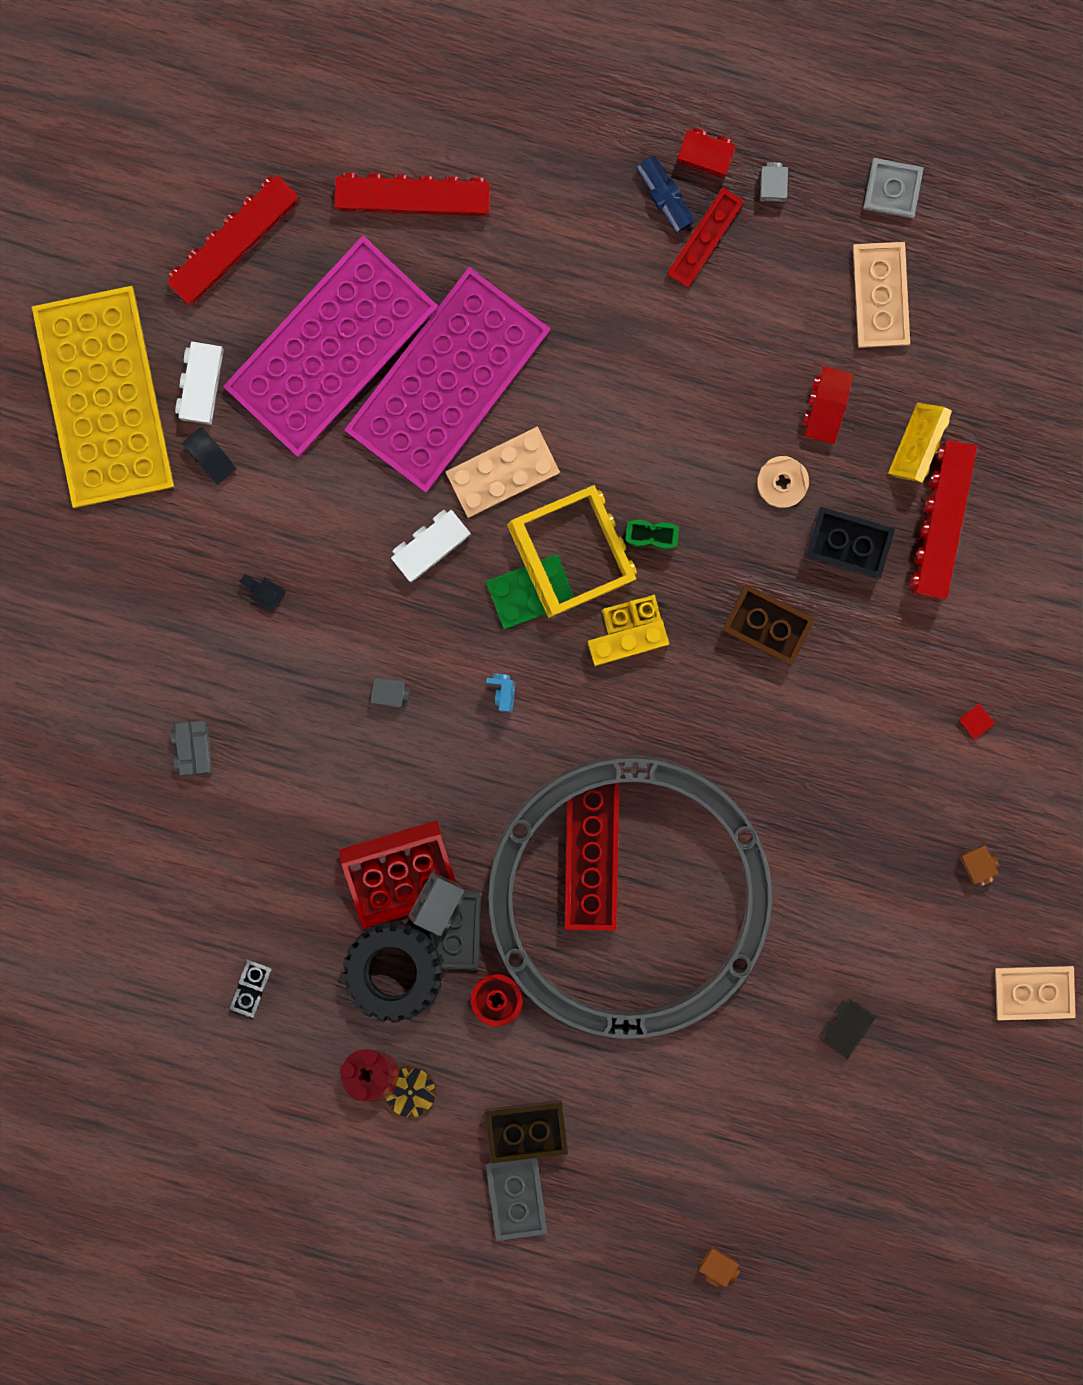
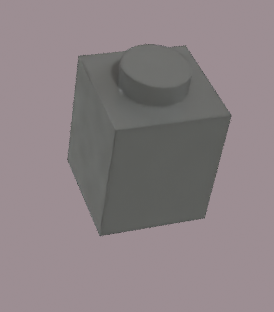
(389, 692)

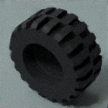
(363, 989)

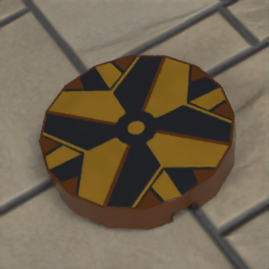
(413, 1093)

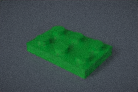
(517, 597)

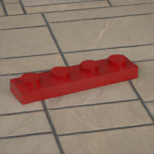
(705, 237)

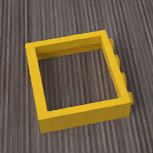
(534, 564)

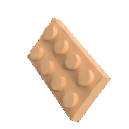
(881, 294)
(502, 472)

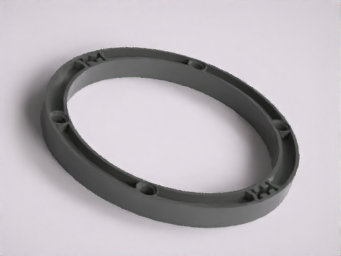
(681, 1011)

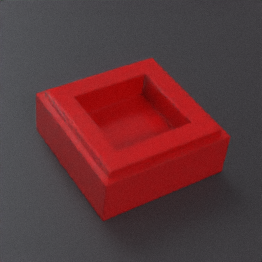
(976, 721)

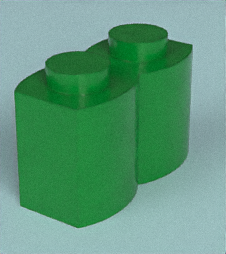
(660, 535)

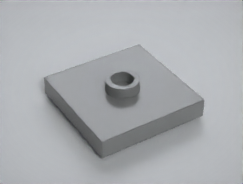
(893, 188)

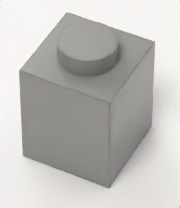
(773, 182)

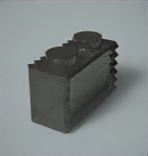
(847, 1027)

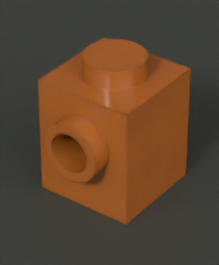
(980, 865)
(719, 1268)

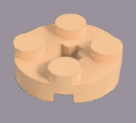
(774, 494)

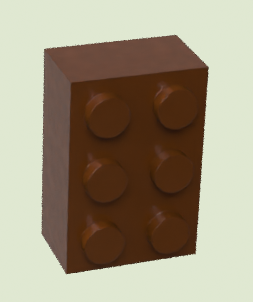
(768, 625)

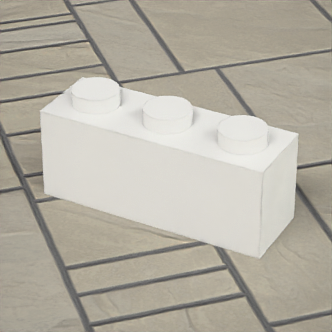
(200, 383)
(430, 545)

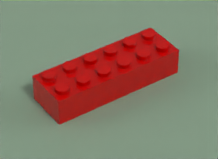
(944, 520)
(592, 859)

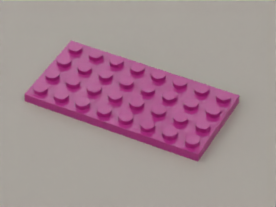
(330, 346)
(447, 379)

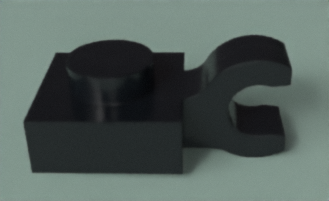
(265, 593)

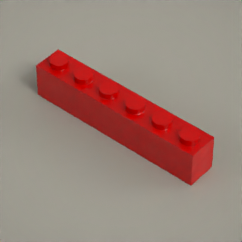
(412, 195)
(233, 240)

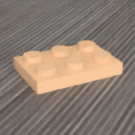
(1035, 993)

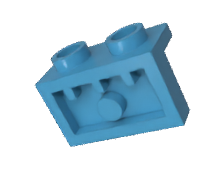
(504, 697)

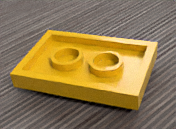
(920, 442)

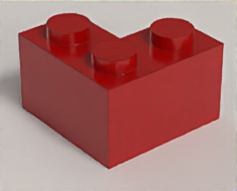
(827, 404)

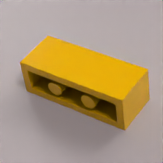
(628, 643)

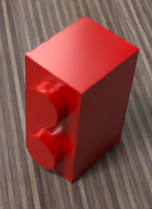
(706, 152)

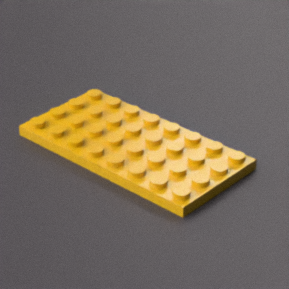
(103, 396)

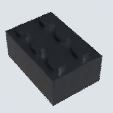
(849, 543)

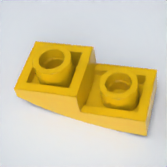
(631, 614)

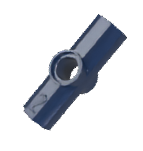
(665, 194)

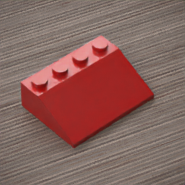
(392, 870)

